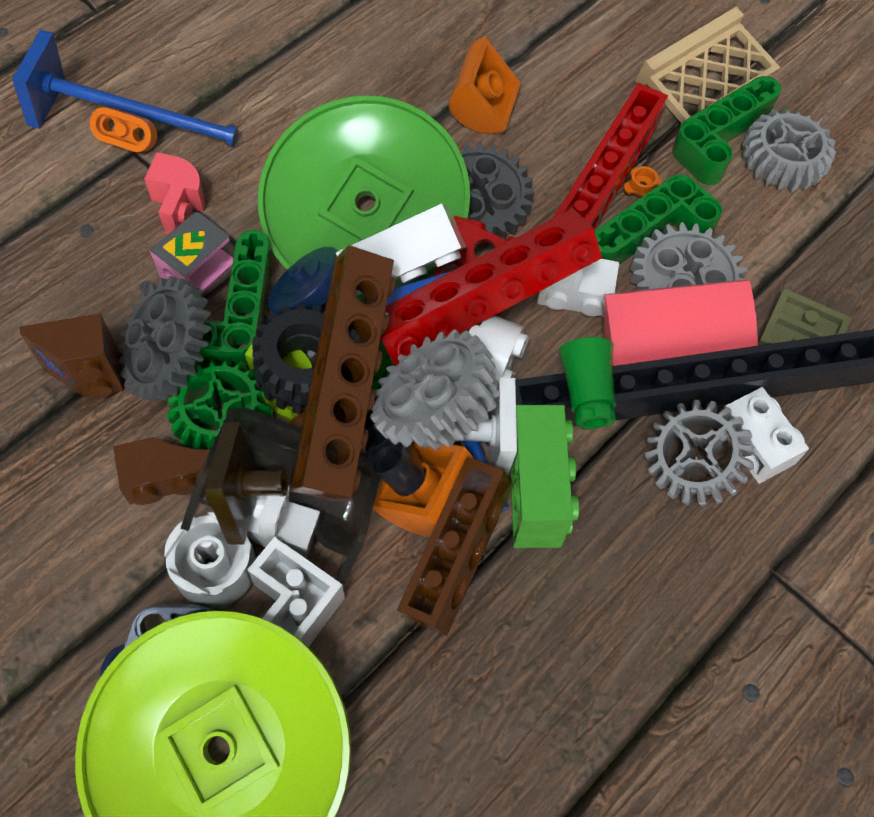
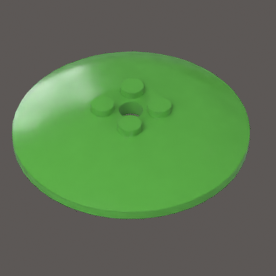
(353, 152)

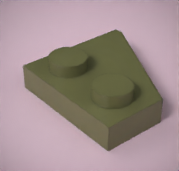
(801, 318)

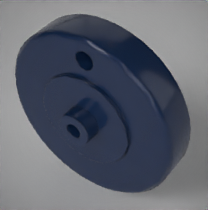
(304, 282)

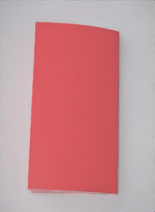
(679, 321)

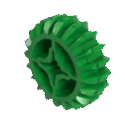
(201, 397)

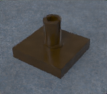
(236, 482)

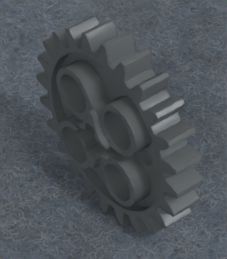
(503, 182)
(163, 339)

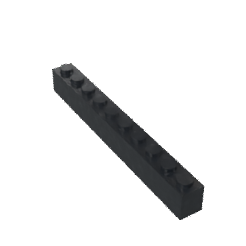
(722, 375)

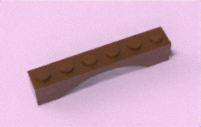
(159, 469)

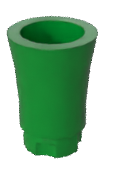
(590, 380)

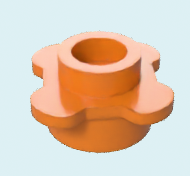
(642, 181)

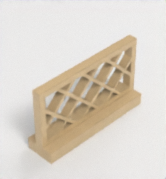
(697, 45)

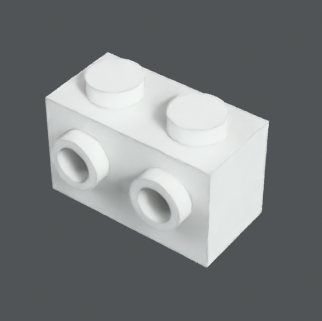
(775, 439)

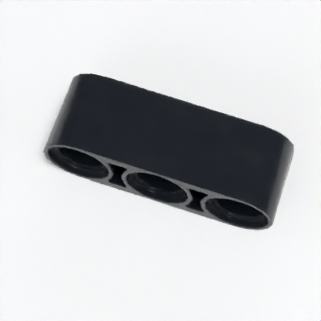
(394, 463)

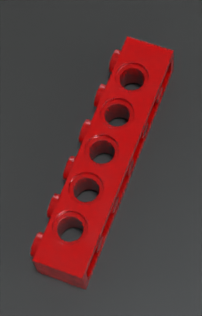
(615, 155)
(491, 283)

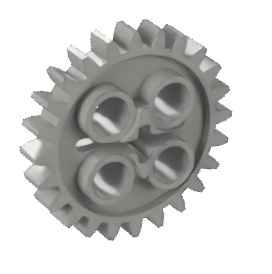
(679, 253)
(432, 388)

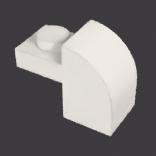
(284, 520)

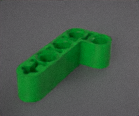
(704, 136)
(670, 203)
(241, 299)

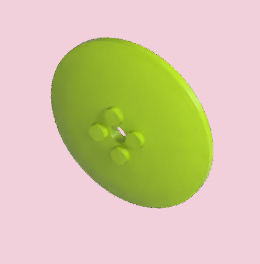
(202, 679)

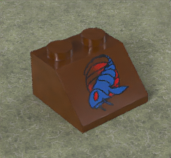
(77, 354)

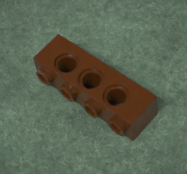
(456, 546)

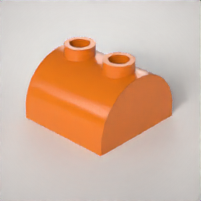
(484, 90)
(422, 509)

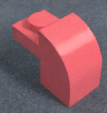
(177, 187)

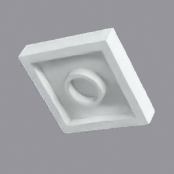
(500, 428)

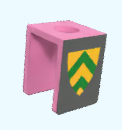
(193, 253)

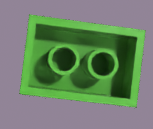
(542, 478)

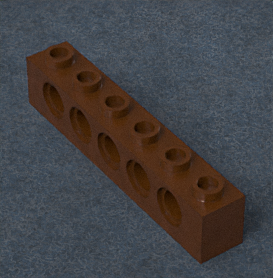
(313, 472)

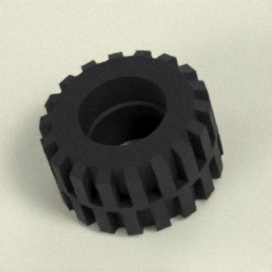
(284, 334)

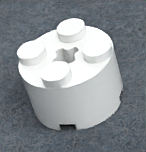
(504, 341)
(211, 583)

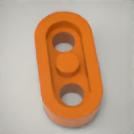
(125, 130)

